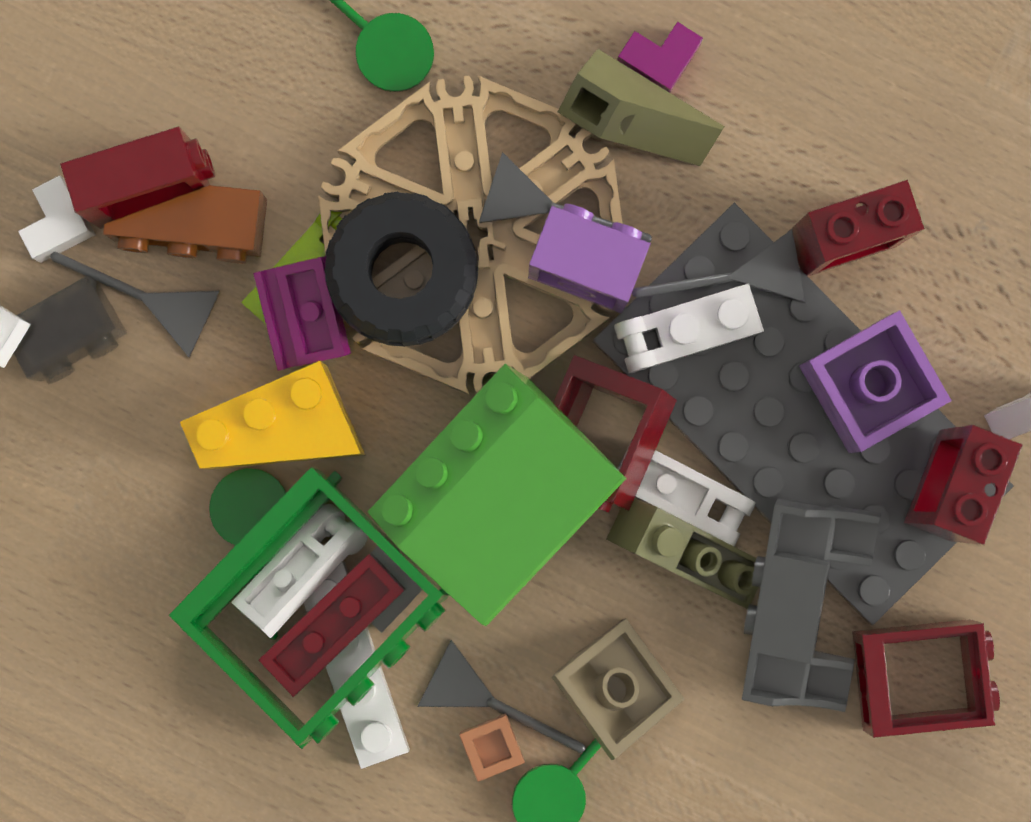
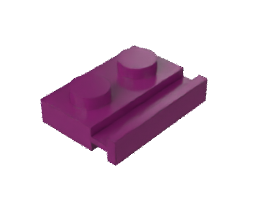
(300, 314)

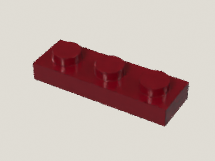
(332, 624)

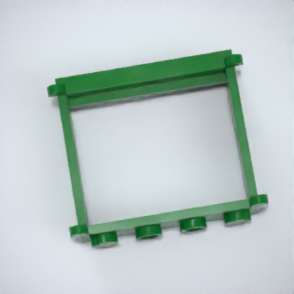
(252, 555)

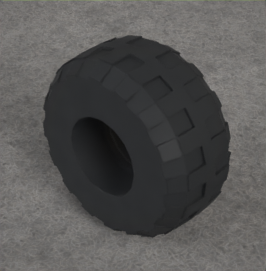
(391, 221)

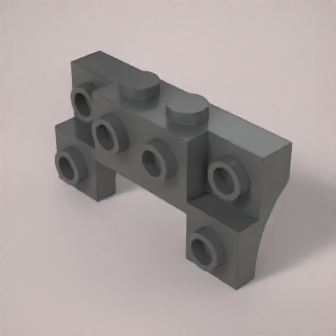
(790, 604)

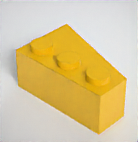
(275, 423)

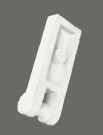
(690, 327)
(691, 496)
(299, 569)

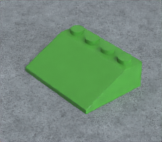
(496, 494)

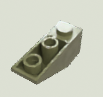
(636, 112)
(685, 551)

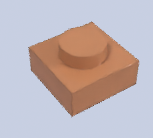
(492, 747)

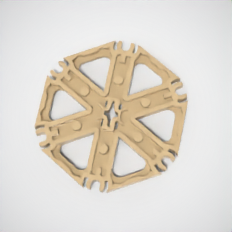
(465, 185)

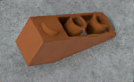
(203, 220)

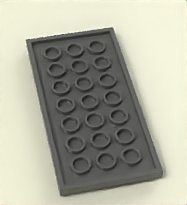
(766, 427)

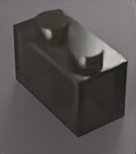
(67, 329)

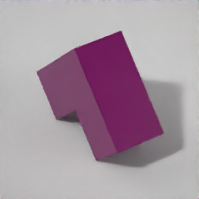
(664, 63)

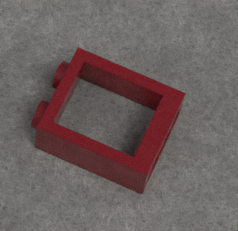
(136, 175)
(850, 233)
(658, 405)
(952, 487)
(873, 688)

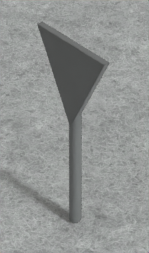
(517, 196)
(771, 270)
(179, 312)
(460, 686)

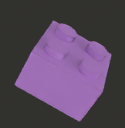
(588, 257)
(875, 383)

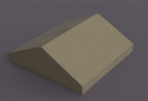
(617, 688)

